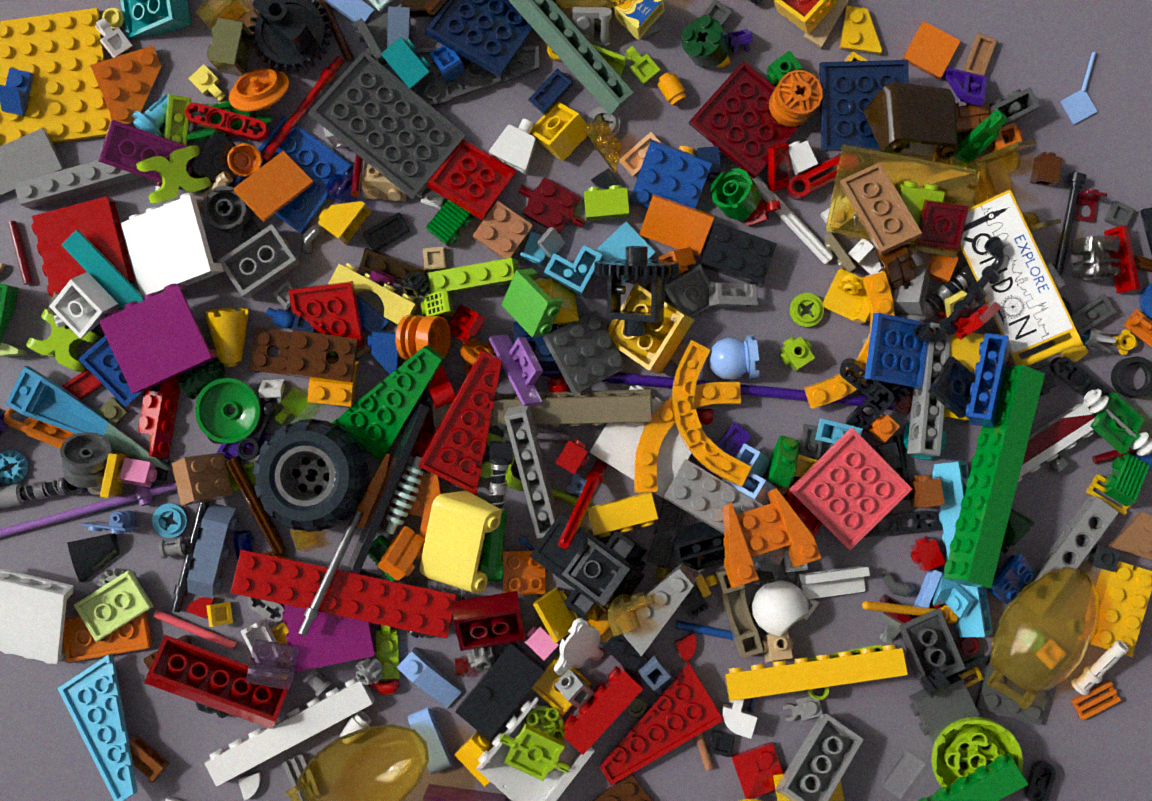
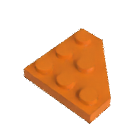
(127, 82)

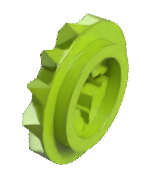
(816, 310)

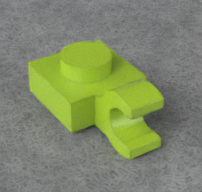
(642, 67)

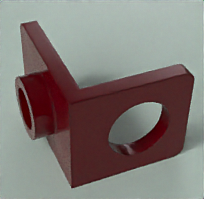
(1090, 198)

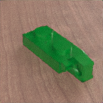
(981, 137)

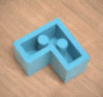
(573, 275)

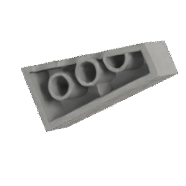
(667, 597)

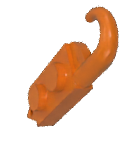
(38, 430)

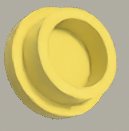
(114, 17)

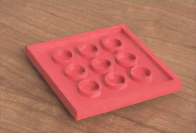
(850, 489)

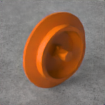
(258, 89)

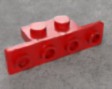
(159, 416)

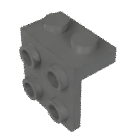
(375, 36)

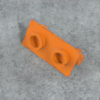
(1140, 326)

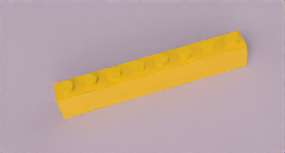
(815, 674)

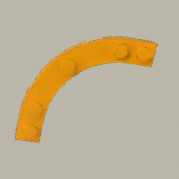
(835, 388)
(662, 420)
(688, 422)

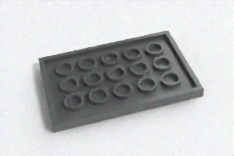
(387, 124)

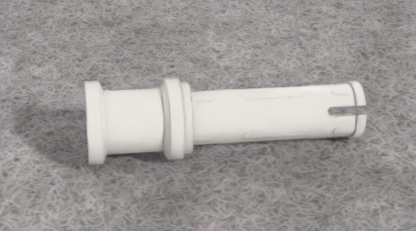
(1093, 674)

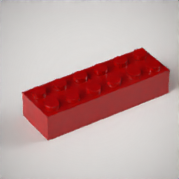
(213, 682)

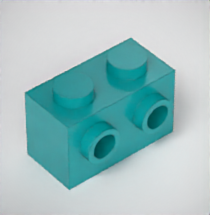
(406, 62)

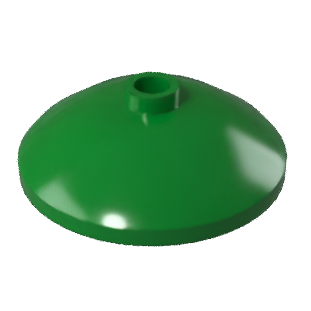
(214, 415)

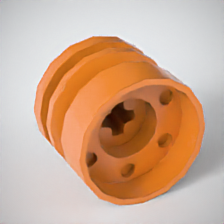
(795, 98)
(418, 331)

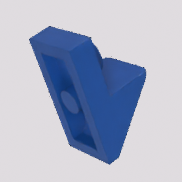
(16, 92)

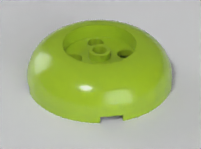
(977, 733)

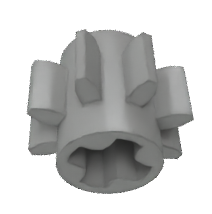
(481, 658)
(369, 671)

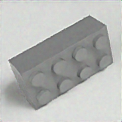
(820, 761)

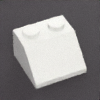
(83, 304)

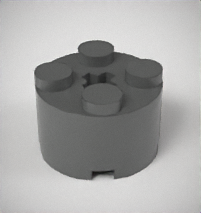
(220, 200)

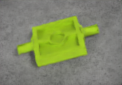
(534, 752)

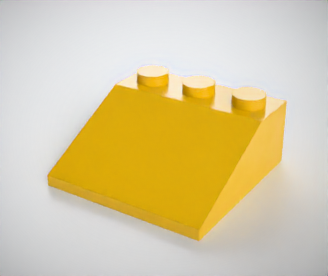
(661, 338)

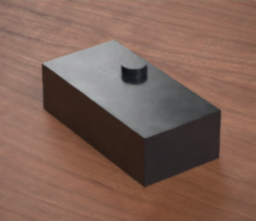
(500, 690)

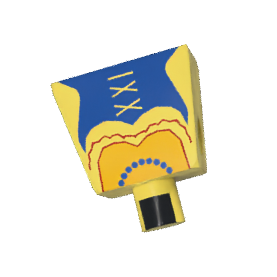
(639, 15)

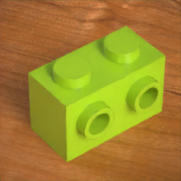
(606, 203)

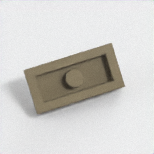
(835, 245)

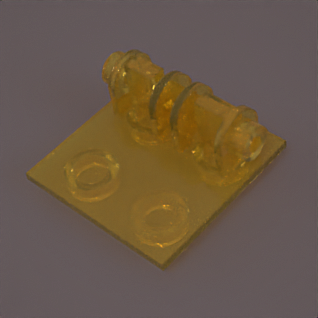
(604, 142)

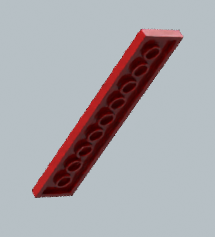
(347, 596)

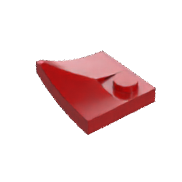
(756, 770)

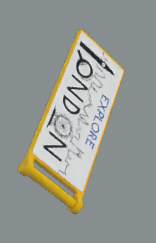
(1025, 292)

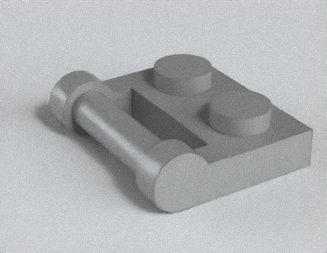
(584, 21)

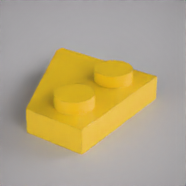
(859, 32)

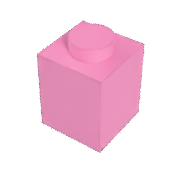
(138, 472)
(540, 641)

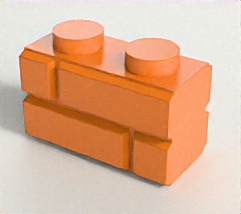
(401, 553)

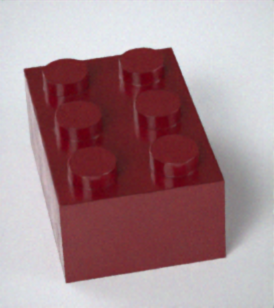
(488, 620)

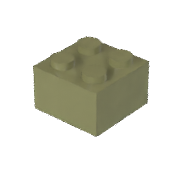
(230, 47)

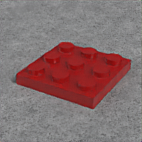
(471, 179)

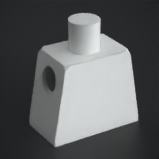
(515, 146)

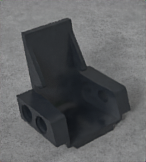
(591, 567)

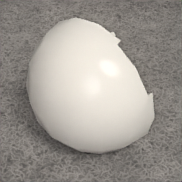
(779, 606)

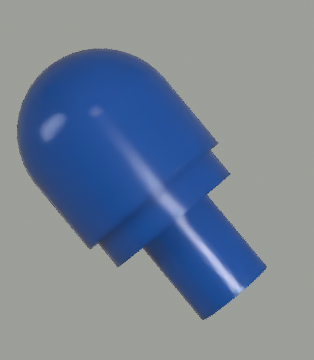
(281, 317)

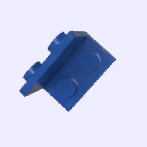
(1011, 578)

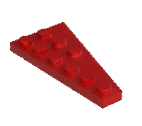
(462, 435)
(670, 721)

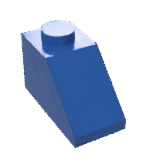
(384, 349)

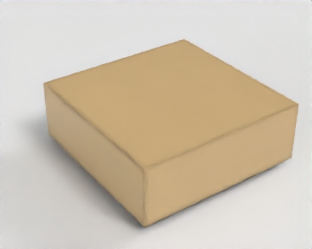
(434, 258)

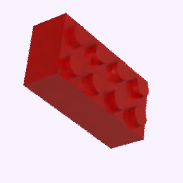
(601, 709)

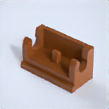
(147, 759)

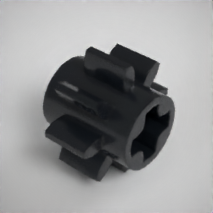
(415, 285)

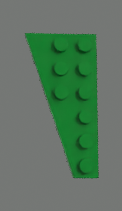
(386, 408)

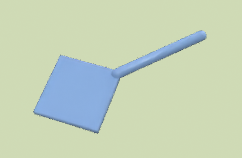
(1079, 104)

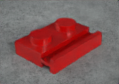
(978, 319)
(465, 323)

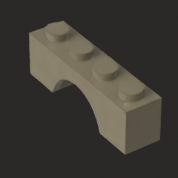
(739, 617)

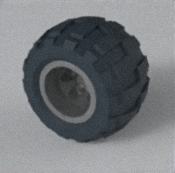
(281, 489)

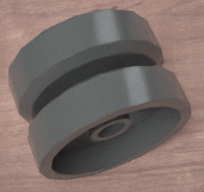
(85, 459)

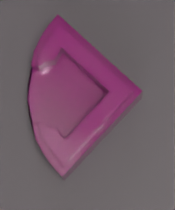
(378, 275)

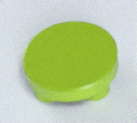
(546, 720)

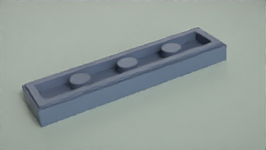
(397, 27)

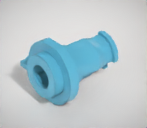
(153, 118)

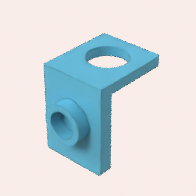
(532, 251)

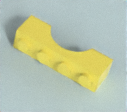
(394, 305)

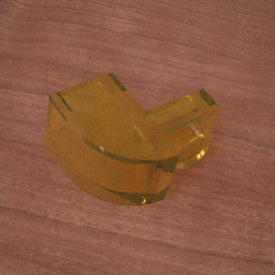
(622, 612)

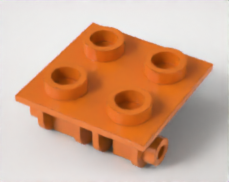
(522, 573)

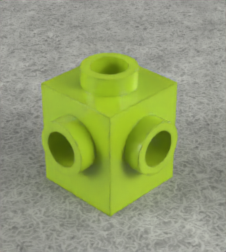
(804, 354)

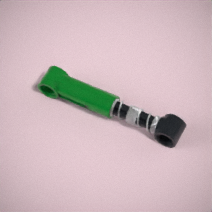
(492, 549)

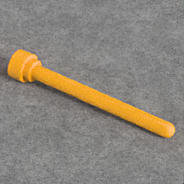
(949, 615)

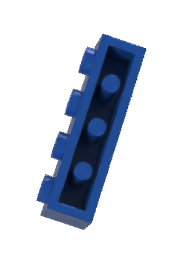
(989, 380)

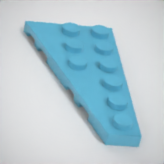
(99, 716)

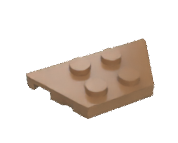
(1136, 537)

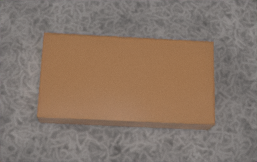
(980, 54)

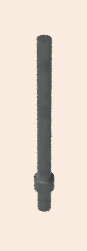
(312, 612)

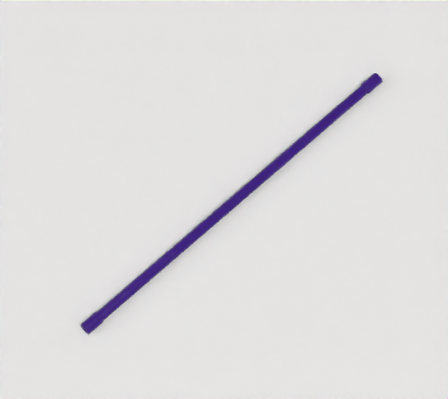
(751, 390)

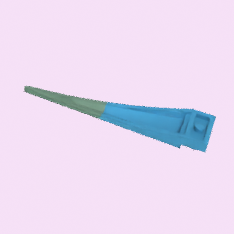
(53, 404)

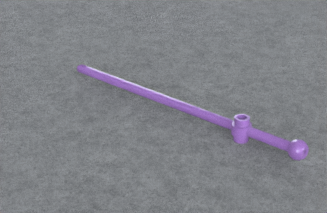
(142, 494)

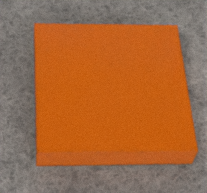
(931, 50)

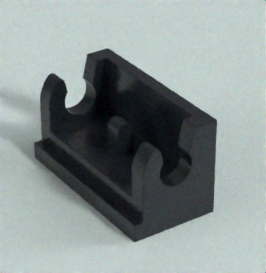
(694, 603)

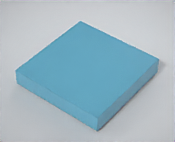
(616, 244)

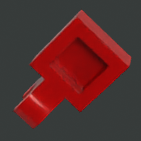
(760, 213)

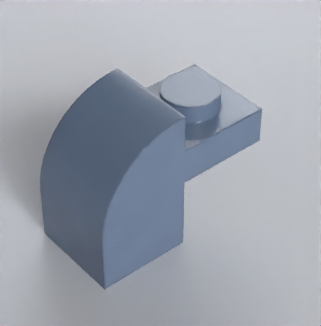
(656, 674)

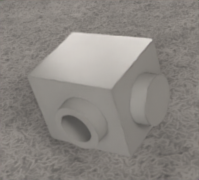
(574, 688)

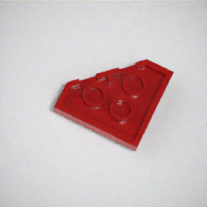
(329, 309)

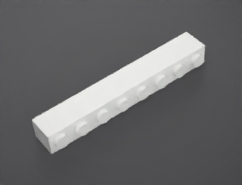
(289, 731)

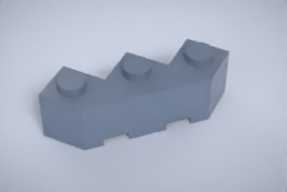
(212, 550)

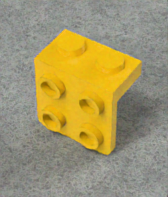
(850, 306)

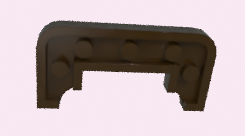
(915, 115)

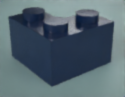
(539, 346)

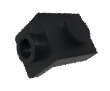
(1105, 558)

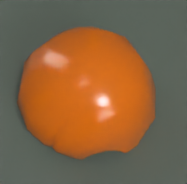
(244, 159)

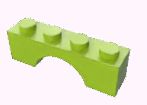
(476, 275)

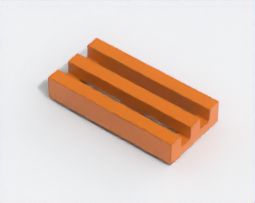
(1100, 707)

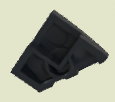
(92, 554)

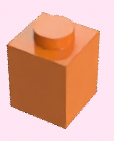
(941, 268)

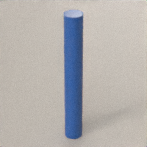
(716, 632)

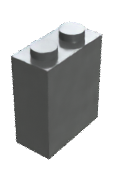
(943, 708)

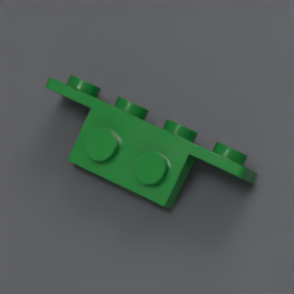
(201, 134)

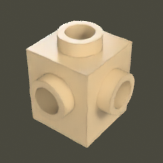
(777, 647)

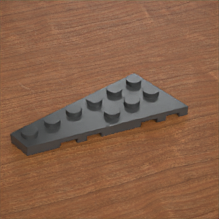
(475, 78)

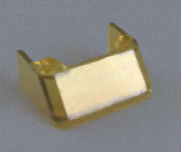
(995, 179)

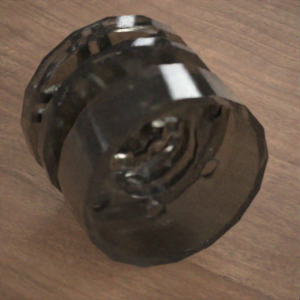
(1096, 257)

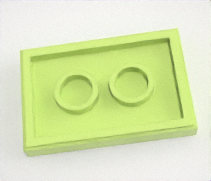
(113, 605)

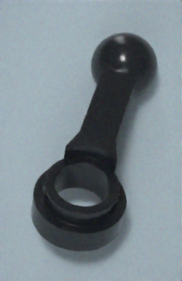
(268, 411)

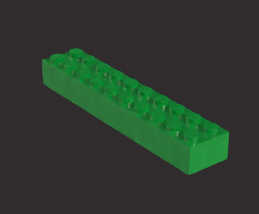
(994, 481)

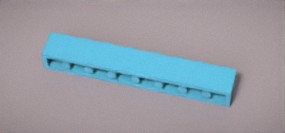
(953, 482)

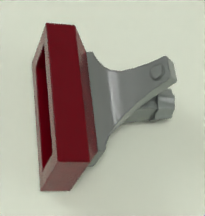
(893, 621)

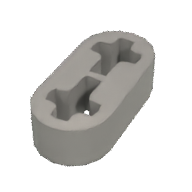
(264, 611)

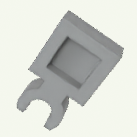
(805, 707)

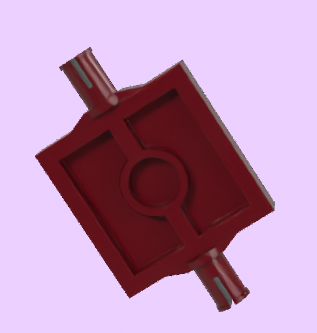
(551, 205)

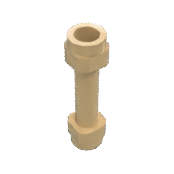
(222, 179)

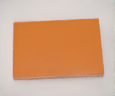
(273, 186)
(676, 224)

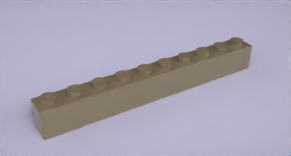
(571, 409)

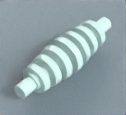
(401, 503)

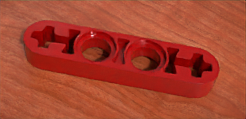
(226, 123)

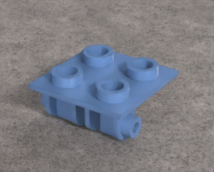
(120, 523)

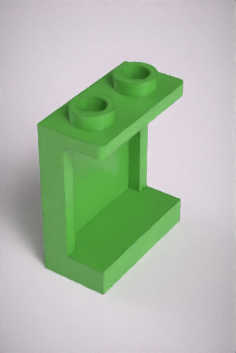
(531, 304)

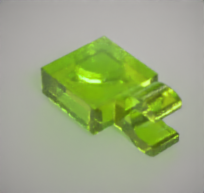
(293, 403)

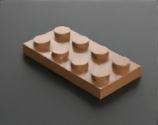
(880, 208)

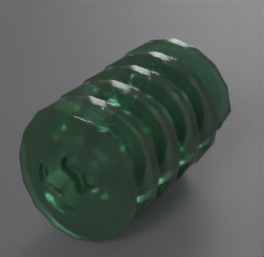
(199, 380)

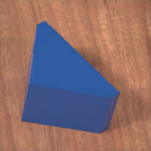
(447, 62)

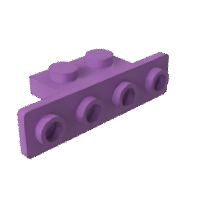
(520, 367)

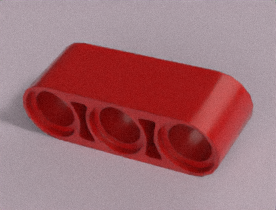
(440, 389)

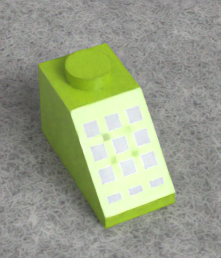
(438, 304)

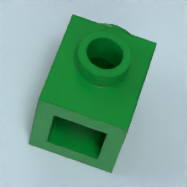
(781, 67)

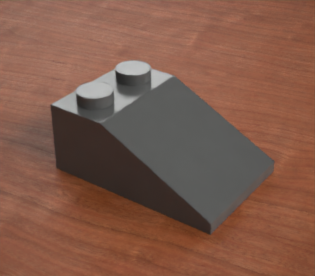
(930, 645)

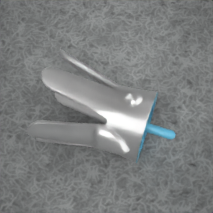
(1094, 335)

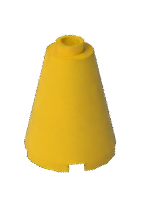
(228, 333)

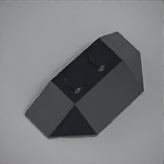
(700, 546)

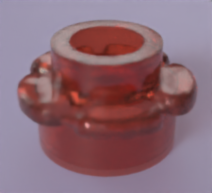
(461, 666)

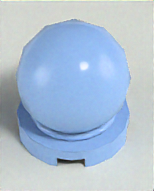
(733, 358)

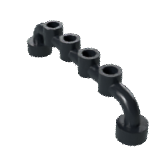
(925, 332)

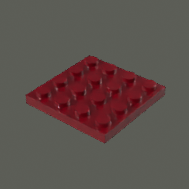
(740, 120)

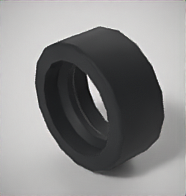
(1118, 382)

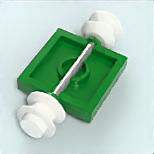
(1118, 422)

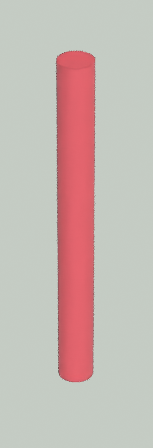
(187, 626)

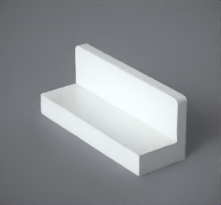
(833, 582)

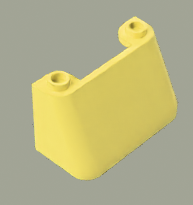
(456, 540)

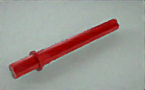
(594, 479)

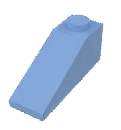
(429, 678)

